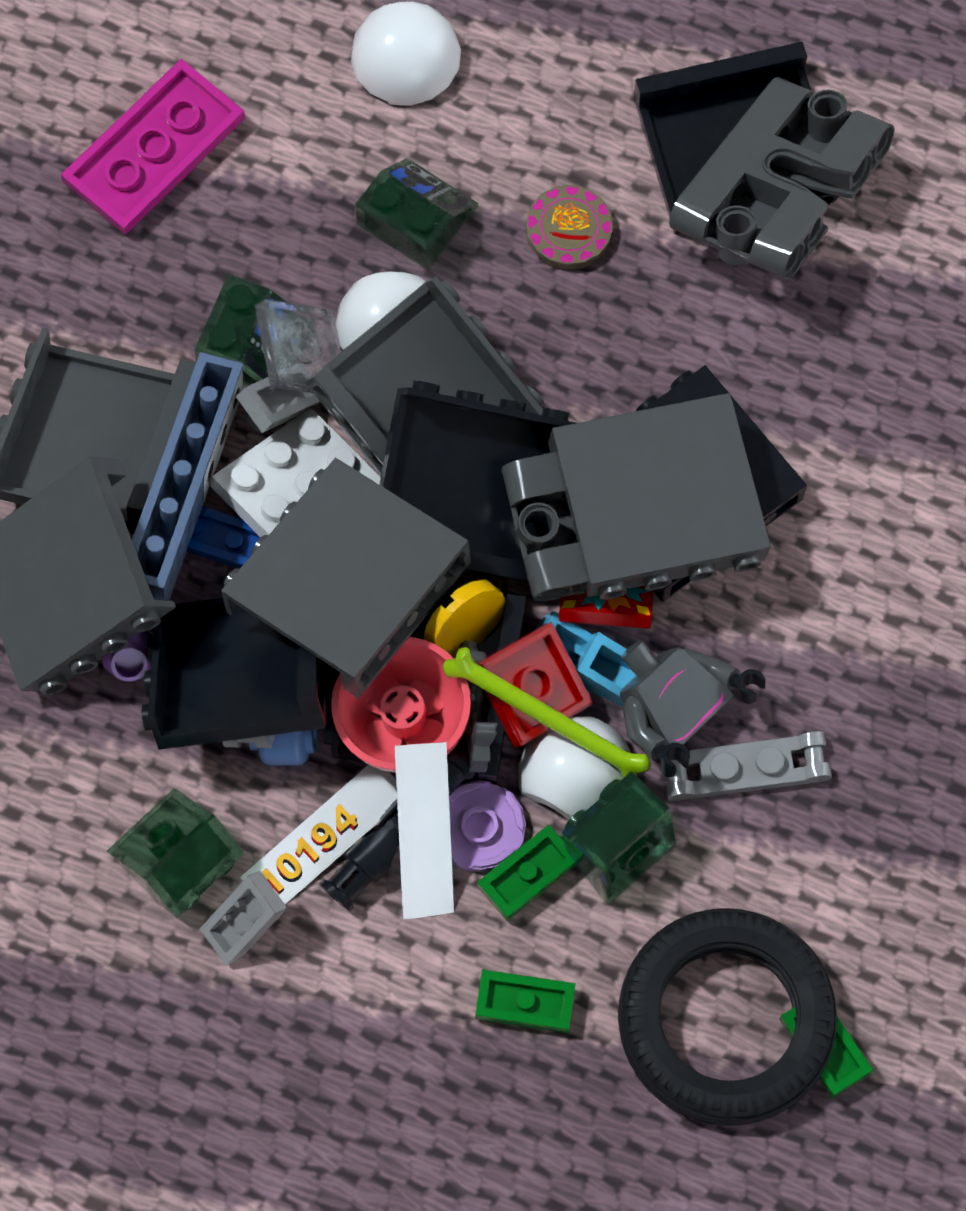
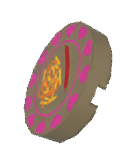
(569, 227)

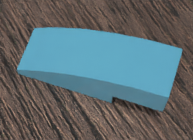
(595, 658)

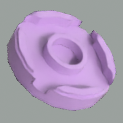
(484, 842)

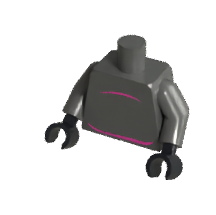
(676, 697)

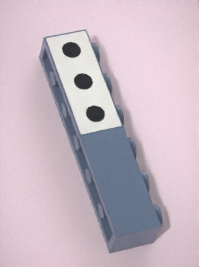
(186, 471)

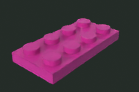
(153, 146)

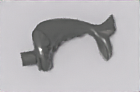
(478, 732)

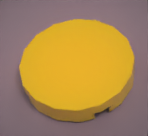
(469, 617)

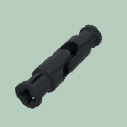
(374, 853)

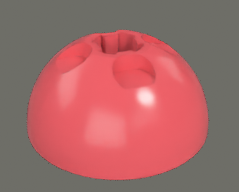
(406, 686)

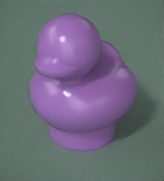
(131, 661)

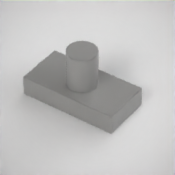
(272, 406)
(243, 918)

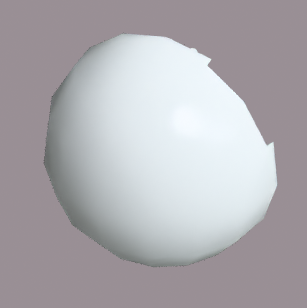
(405, 53)
(371, 300)
(563, 772)

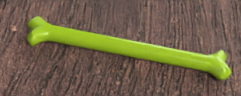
(465, 667)

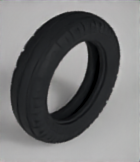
(709, 1098)

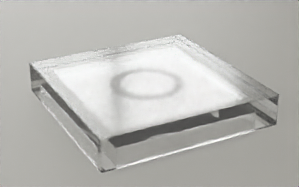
(295, 342)

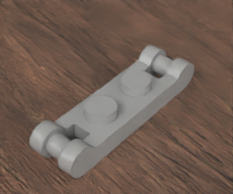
(751, 767)

